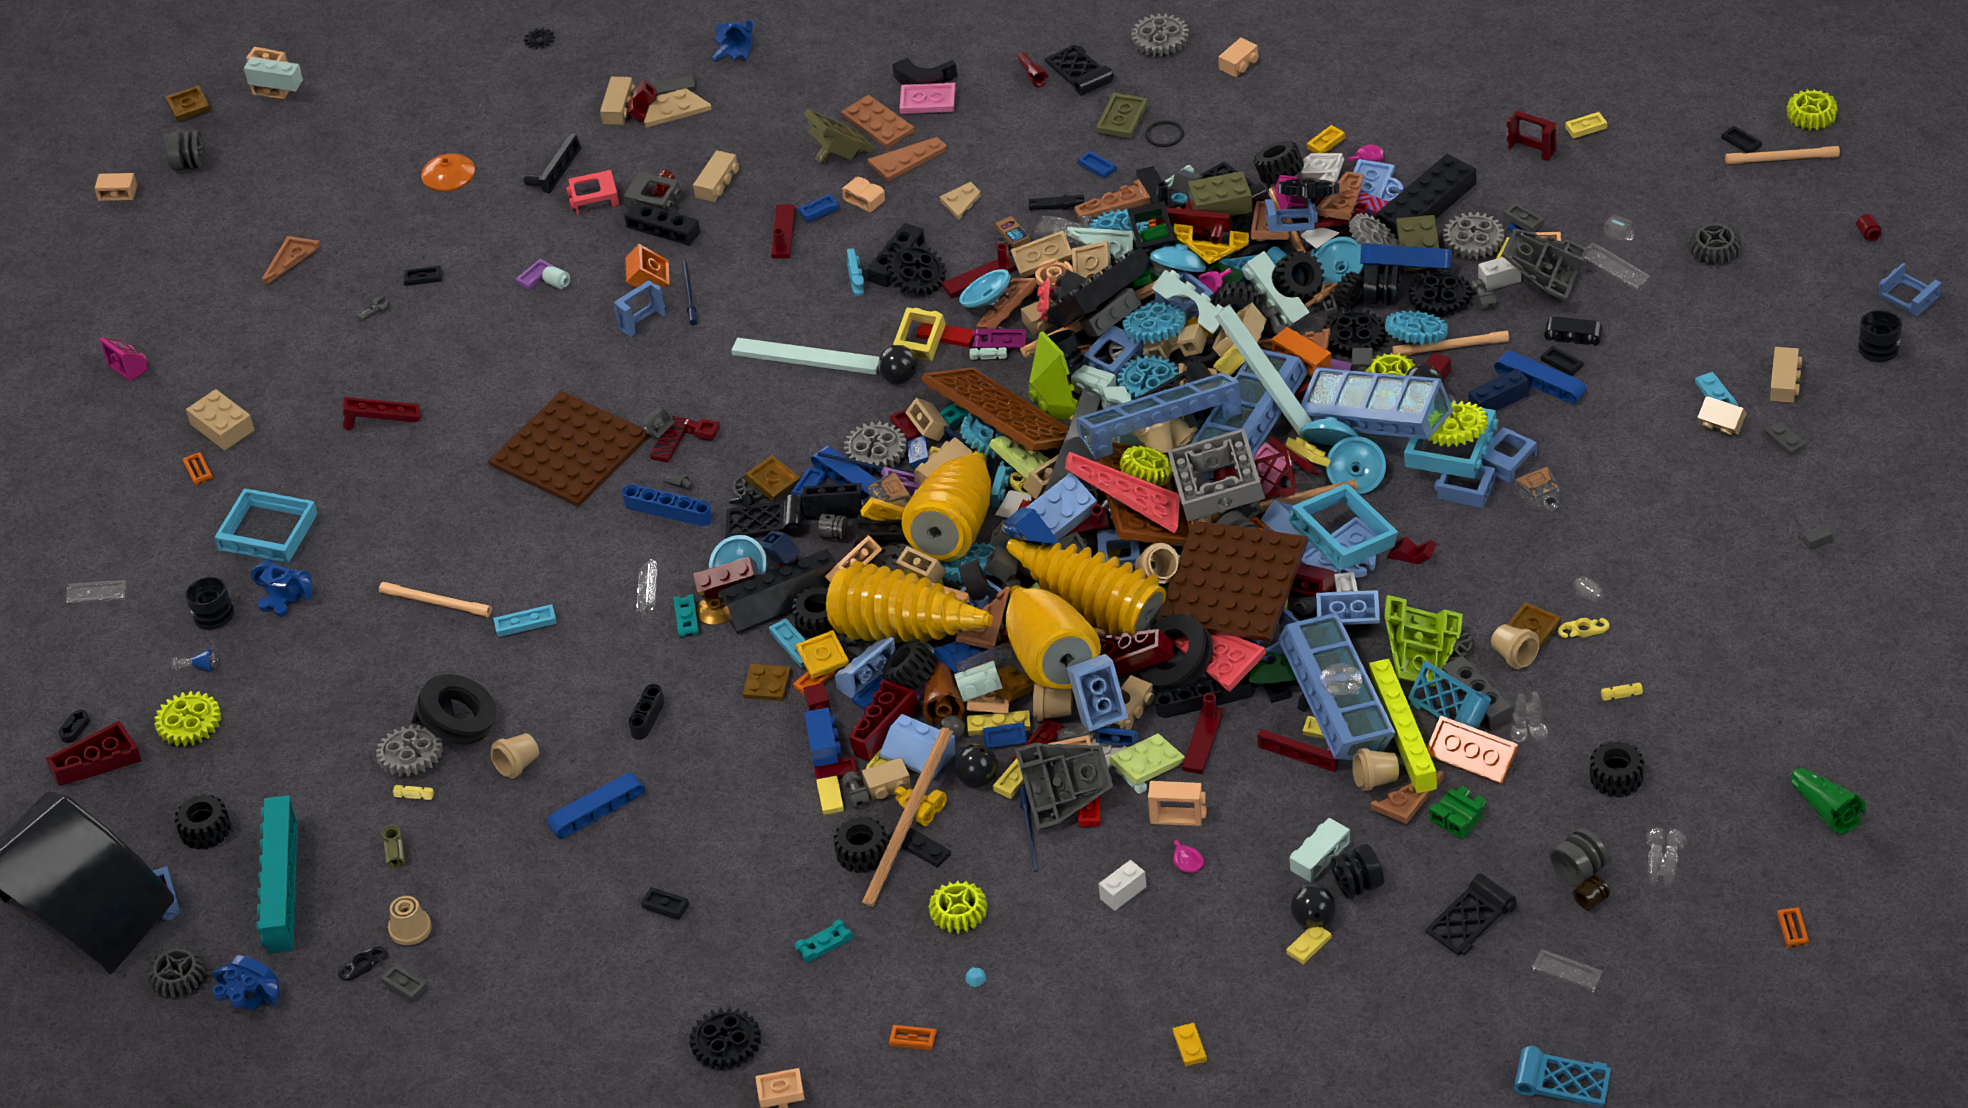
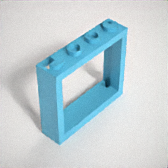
(1448, 464)
(258, 548)
(1340, 557)

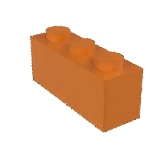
(1294, 344)

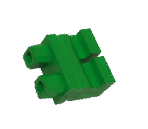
(1458, 811)

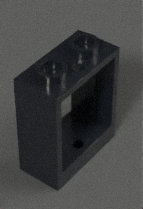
(1147, 213)

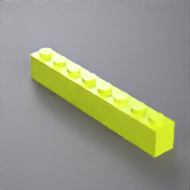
(1407, 735)

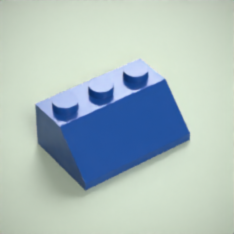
(1028, 525)

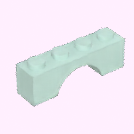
(1259, 273)
(1171, 287)
(1114, 396)

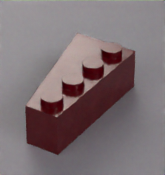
(1137, 650)
(94, 755)

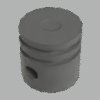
(832, 526)

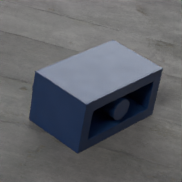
(779, 547)

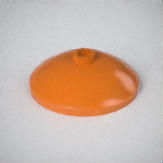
(448, 172)

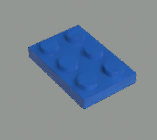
(956, 652)

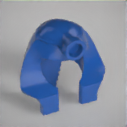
(734, 39)

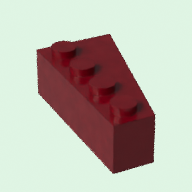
(884, 710)

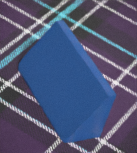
(1116, 736)

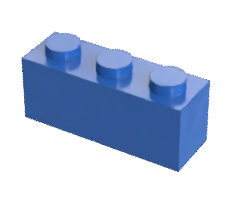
(822, 737)

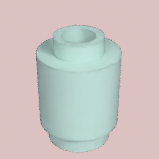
(556, 277)

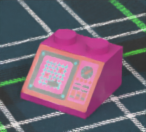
(123, 358)

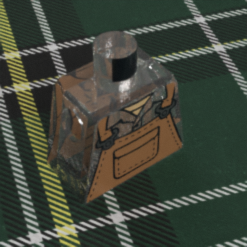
(1538, 489)
(889, 490)

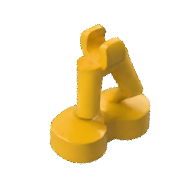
(930, 804)

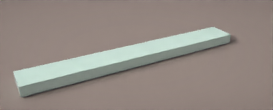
(806, 356)
(1263, 368)

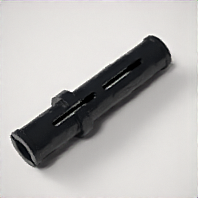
(1056, 202)

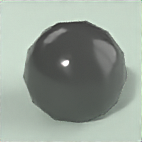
(954, 724)

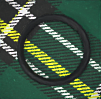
(1167, 144)

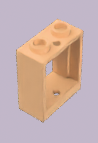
(1176, 792)

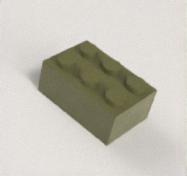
(1221, 194)

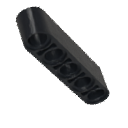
(1190, 697)

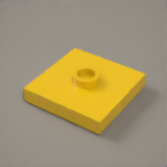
(822, 654)

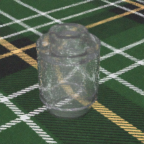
(1588, 589)

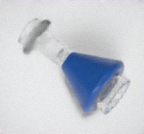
(206, 661)

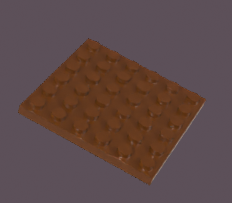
(569, 448)
(1234, 579)

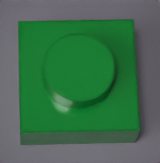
(1144, 280)

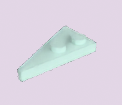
(1119, 240)

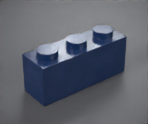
(1500, 391)

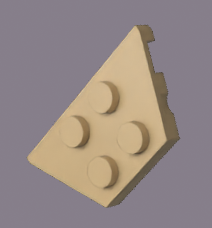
(675, 106)

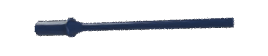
(691, 309)
(858, 462)
(1025, 806)

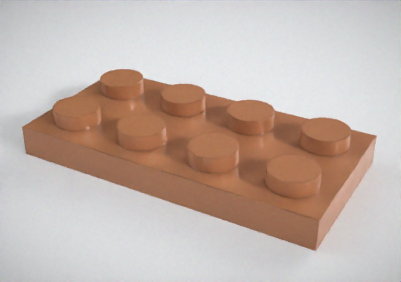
(877, 121)

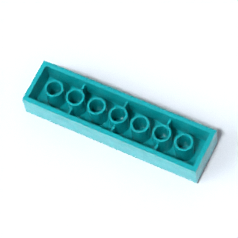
(277, 875)

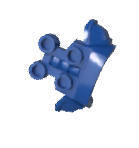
(281, 588)
(246, 976)

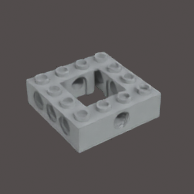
(1210, 455)

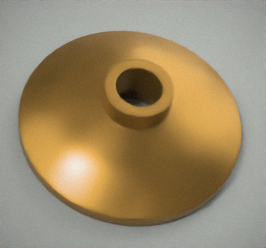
(710, 612)

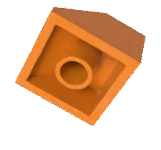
(646, 265)

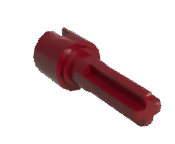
(1034, 72)

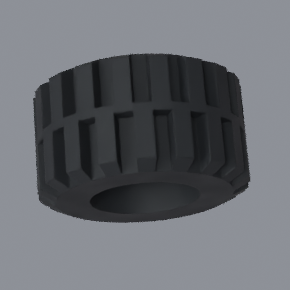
(1278, 160)
(1311, 271)
(1238, 294)
(805, 612)
(910, 665)
(1612, 780)
(206, 832)
(860, 856)

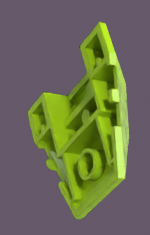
(1049, 380)
(1420, 637)

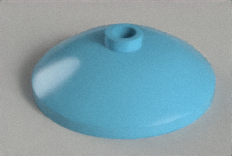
(1337, 254)
(1179, 258)
(985, 289)
(1326, 431)
(1357, 453)
(737, 548)

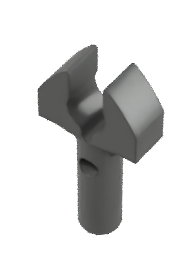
(377, 306)

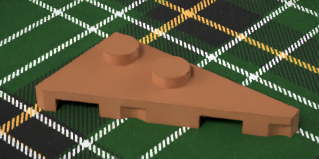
(289, 254)
(987, 636)
(1404, 803)

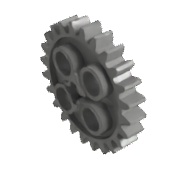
(1160, 35)
(1371, 231)
(1473, 235)
(876, 445)
(409, 751)

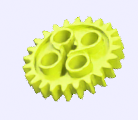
(1461, 425)
(187, 718)

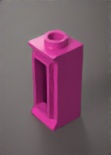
(1287, 201)

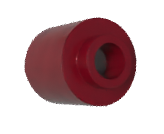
(1869, 227)

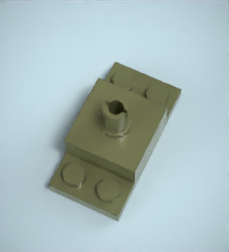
(836, 137)

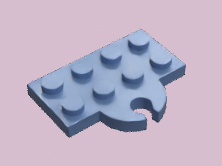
(1378, 180)
(1348, 536)

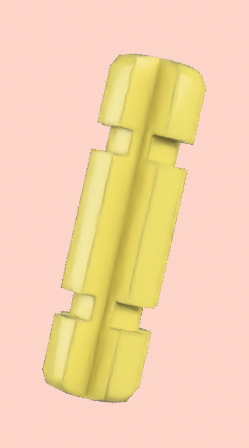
(1621, 691)
(413, 792)

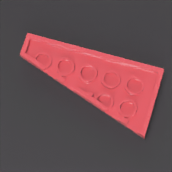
(1144, 497)
(1230, 658)

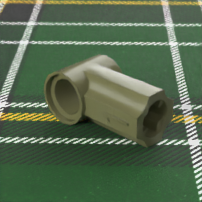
(393, 846)

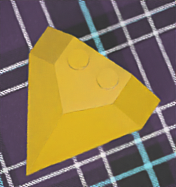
(1206, 250)

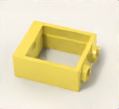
(921, 351)

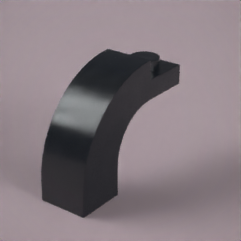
(907, 73)

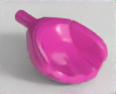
(1368, 153)
(1213, 280)
(1187, 858)

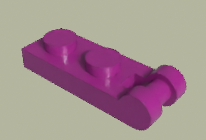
(1009, 338)

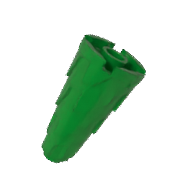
(1832, 802)

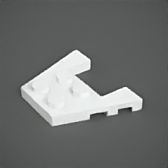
(1321, 166)

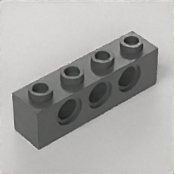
(1464, 671)

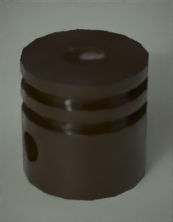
(1591, 893)

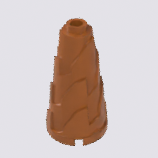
(941, 695)

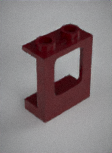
(1549, 134)

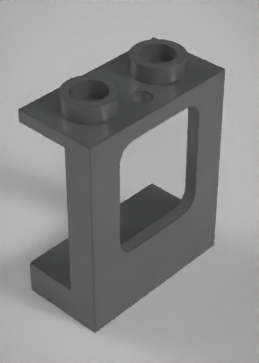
(640, 185)

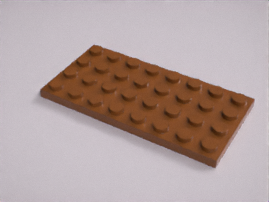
(999, 407)
(1134, 525)

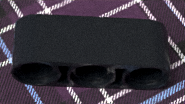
(1573, 330)
(646, 711)

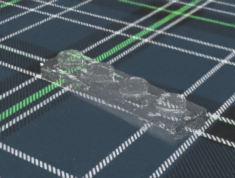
(1617, 267)
(1001, 655)

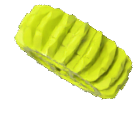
(1812, 109)
(1390, 364)
(1147, 465)
(958, 913)

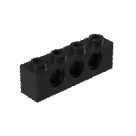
(662, 223)
(906, 234)

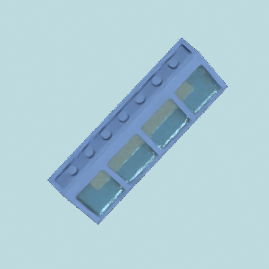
(1378, 402)
(1258, 406)
(1103, 425)
(1345, 720)

